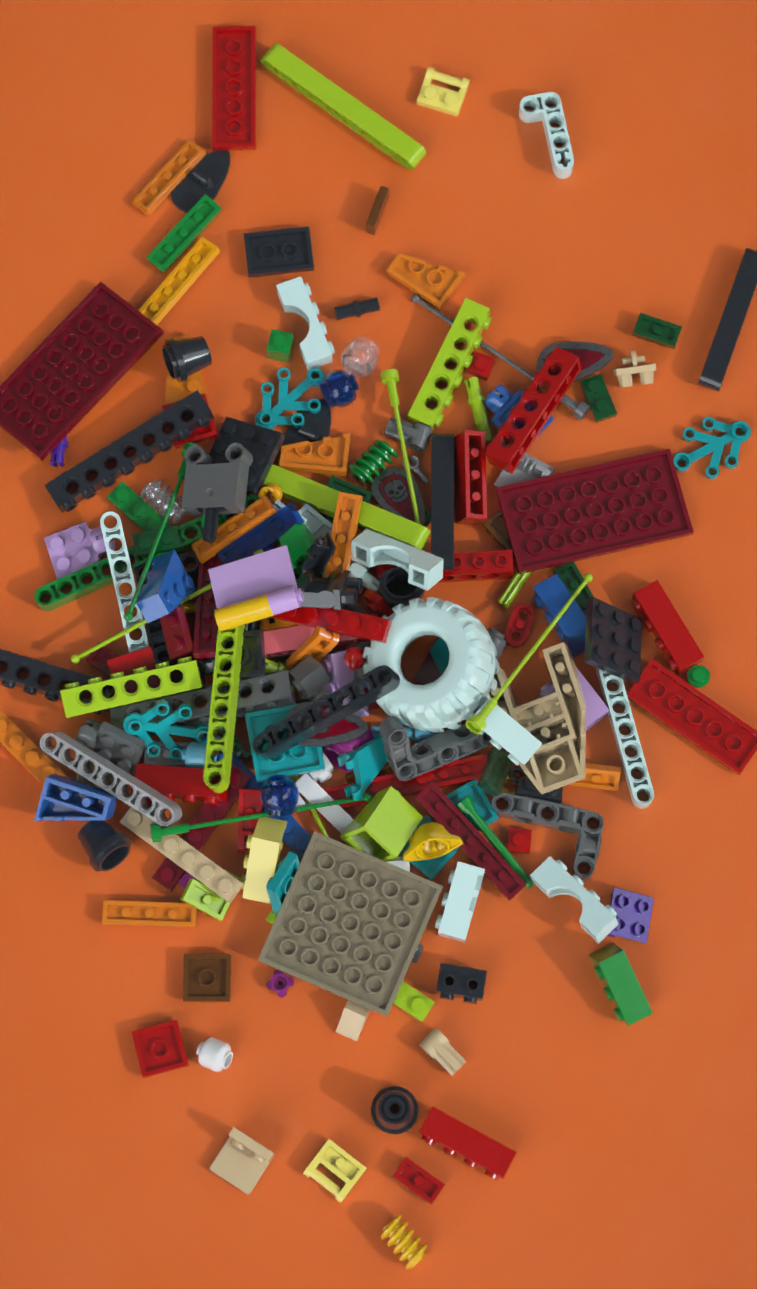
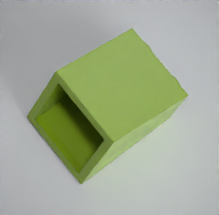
(383, 825)

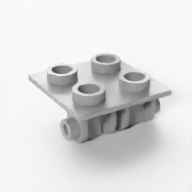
(527, 469)

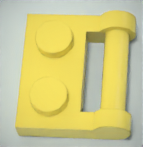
(442, 98)
(340, 1164)

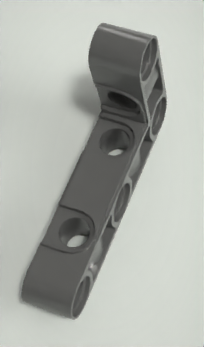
(430, 753)
(565, 819)

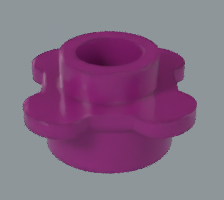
(286, 983)

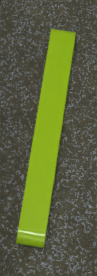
(343, 106)
(324, 500)
(220, 701)

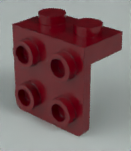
(179, 633)

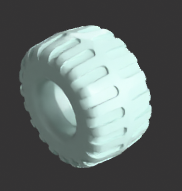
(464, 681)

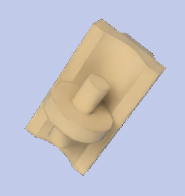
(645, 371)

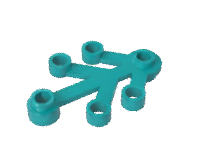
(288, 401)
(714, 444)
(164, 728)

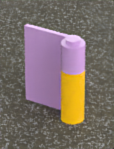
(254, 588)

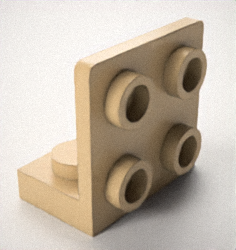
(242, 1161)

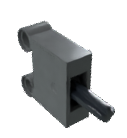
(215, 487)

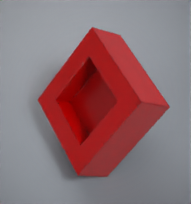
(481, 365)
(519, 840)

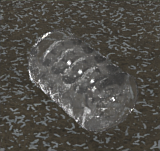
(160, 499)

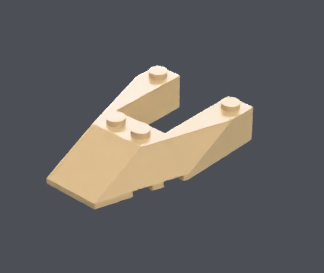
(553, 720)

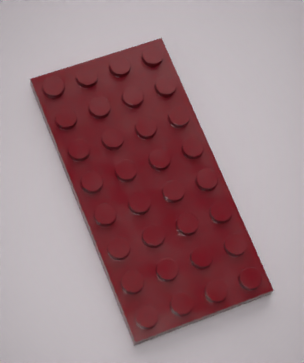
(73, 369)
(594, 511)

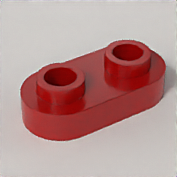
(519, 626)

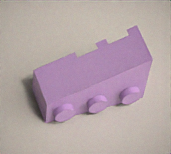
(339, 674)

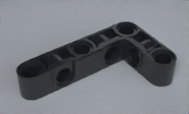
(154, 628)

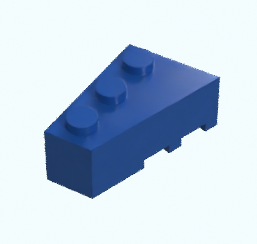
(571, 627)
(73, 800)

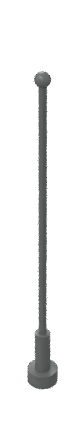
(580, 410)

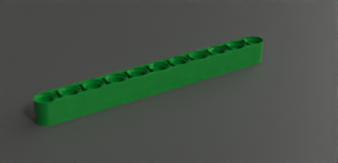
(96, 570)

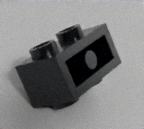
(461, 978)

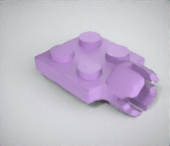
(76, 548)

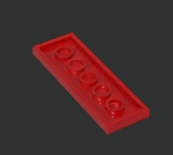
(234, 88)
(694, 716)

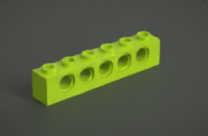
(469, 313)
(75, 706)

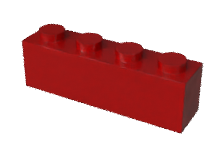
(470, 477)
(667, 627)
(179, 783)
(467, 1142)

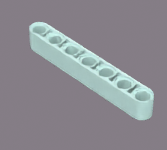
(120, 578)
(626, 741)

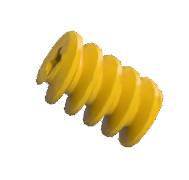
(404, 1242)

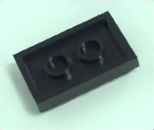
(278, 252)

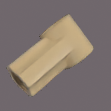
(438, 1047)

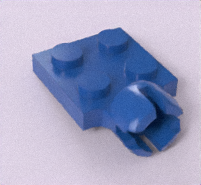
(501, 403)

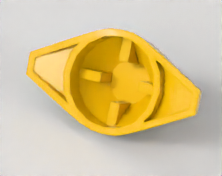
(430, 842)

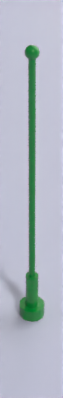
(181, 474)
(157, 831)

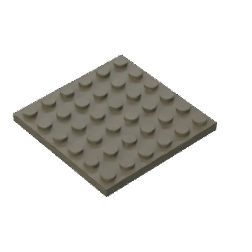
(350, 923)

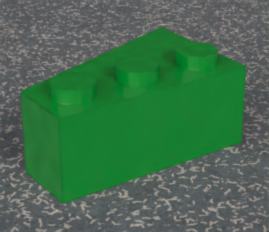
(620, 984)

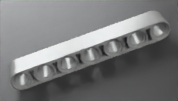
(121, 778)

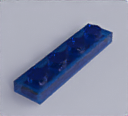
(262, 535)

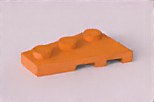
(425, 279)
(177, 391)
(319, 457)

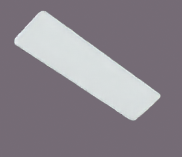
(315, 795)

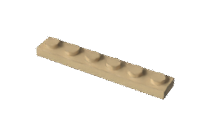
(185, 856)

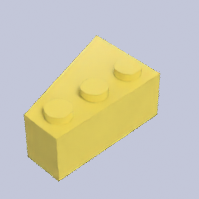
(263, 858)

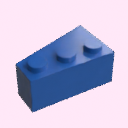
(166, 587)

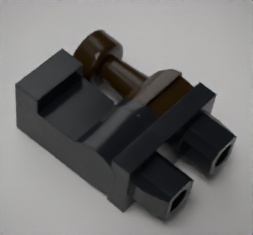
(329, 591)

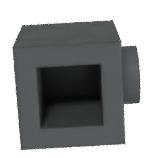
(309, 676)

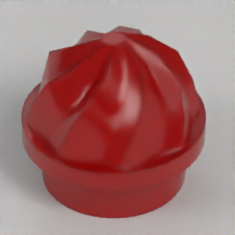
(354, 658)

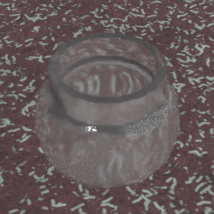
(360, 357)

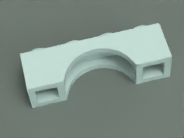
(295, 299)
(377, 549)
(555, 880)

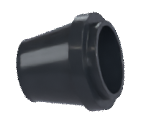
(185, 357)
(396, 589)
(104, 845)
(394, 1122)

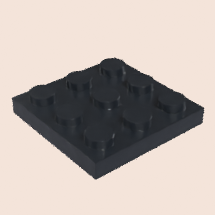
(259, 441)
(613, 640)

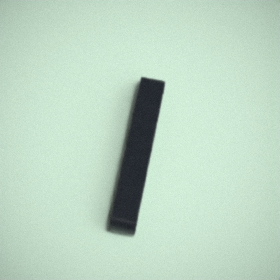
(730, 322)
(442, 499)
(337, 712)

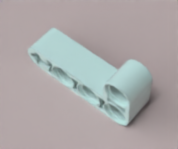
(553, 135)

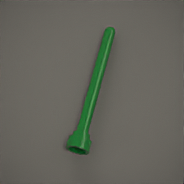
(467, 808)

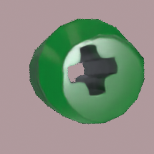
(372, 461)

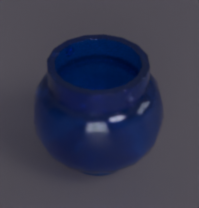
(339, 388)
(279, 795)

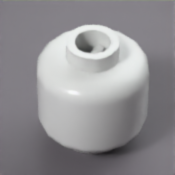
(214, 1054)

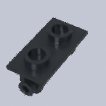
(322, 549)

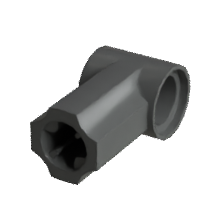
(415, 435)

